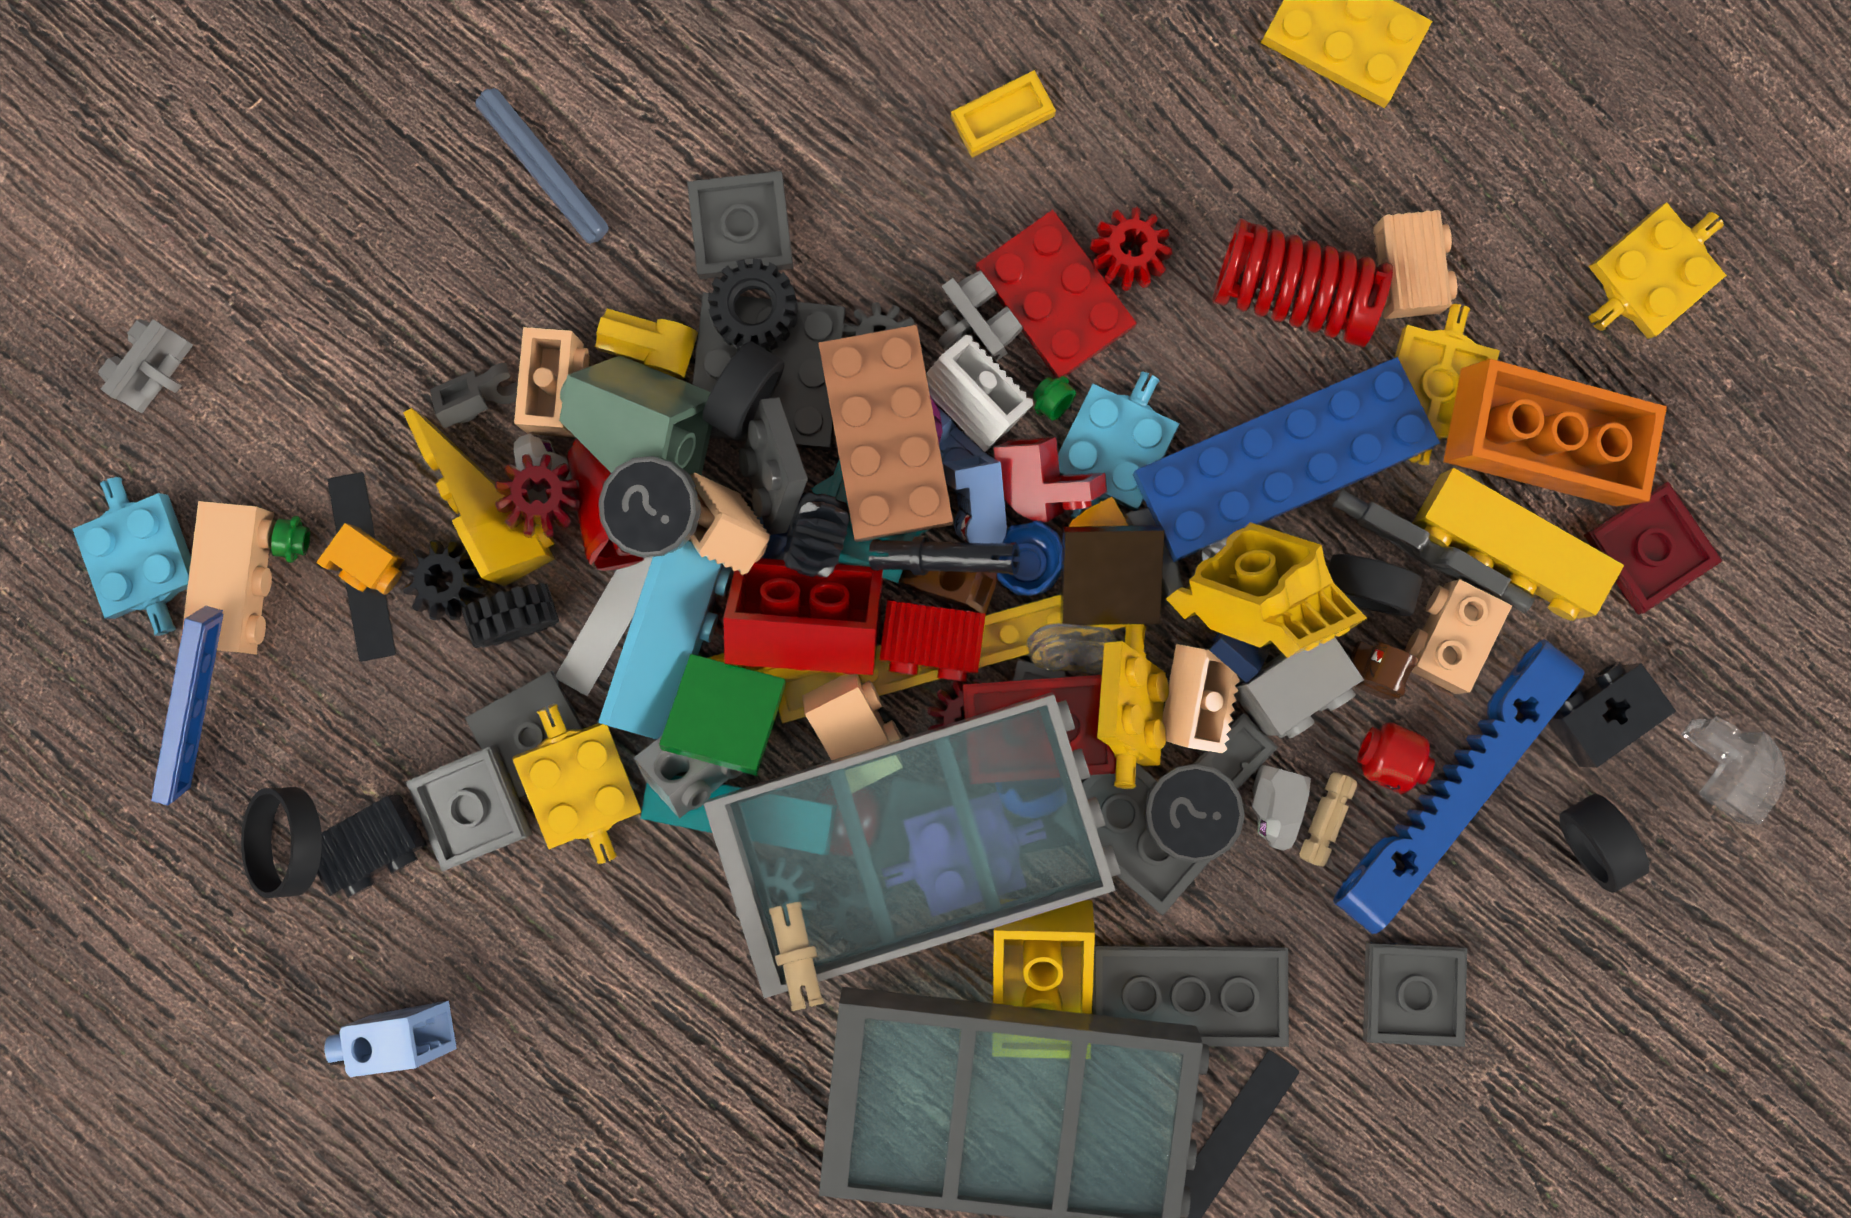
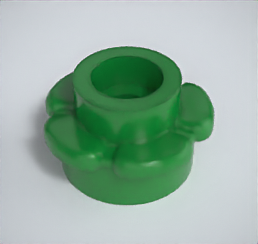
(1053, 397)
(290, 539)

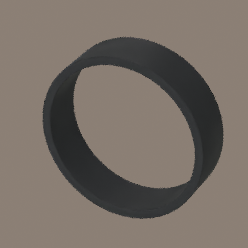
(305, 842)

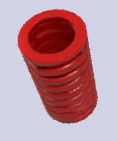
(1258, 249)

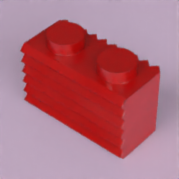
(932, 639)

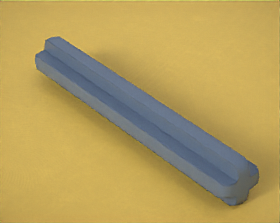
(541, 165)

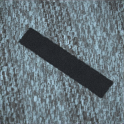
(369, 607)
(1237, 1130)

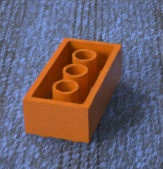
(1554, 433)

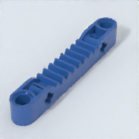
(1377, 890)

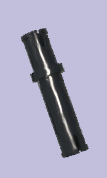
(926, 556)

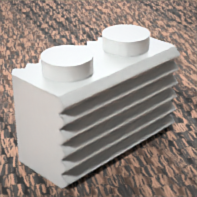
(976, 393)

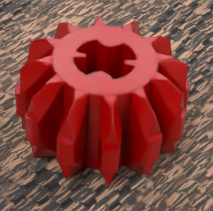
(1137, 232)

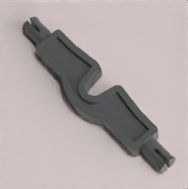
(1417, 544)

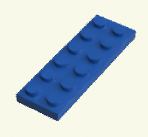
(1285, 458)

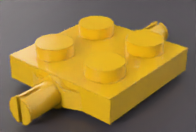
(1656, 271)
(1434, 367)
(1132, 705)
(576, 784)

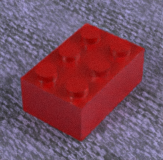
(803, 620)

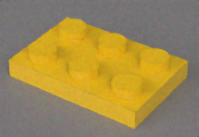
(1350, 41)

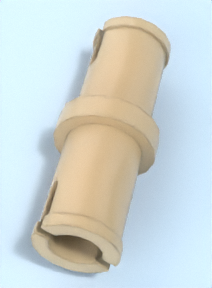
(796, 956)

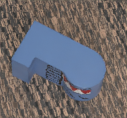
(979, 498)

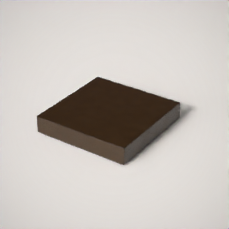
(1111, 575)

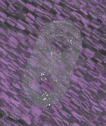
(1069, 647)

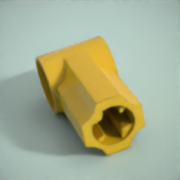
(658, 345)

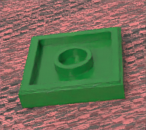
(723, 714)

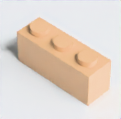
(232, 571)

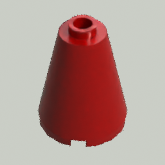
(591, 478)

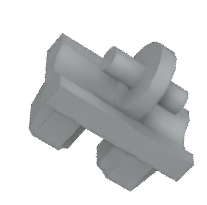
(967, 297)
(146, 366)

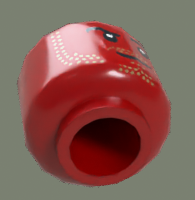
(1395, 757)

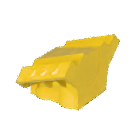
(1268, 591)

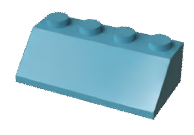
(665, 629)

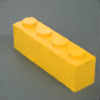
(1518, 545)

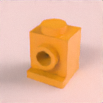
(362, 560)

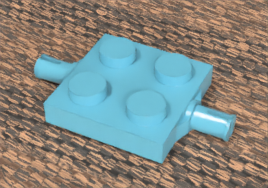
(1116, 438)
(135, 556)

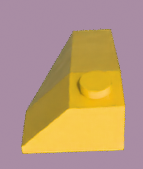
(494, 548)

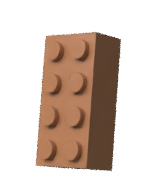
(886, 433)

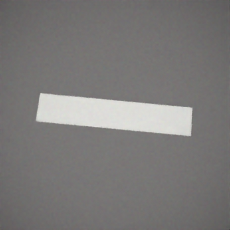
(604, 628)

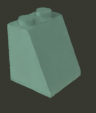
(636, 412)

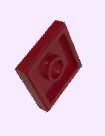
(1656, 545)

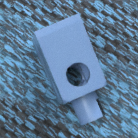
(393, 1040)

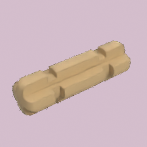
(1328, 819)

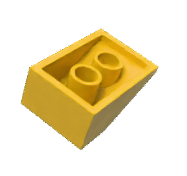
(1047, 960)

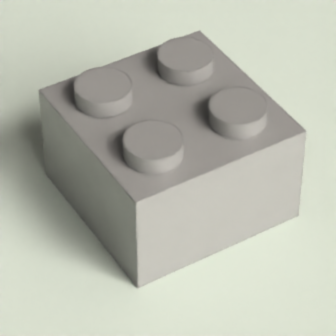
(1296, 687)

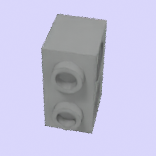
(687, 792)

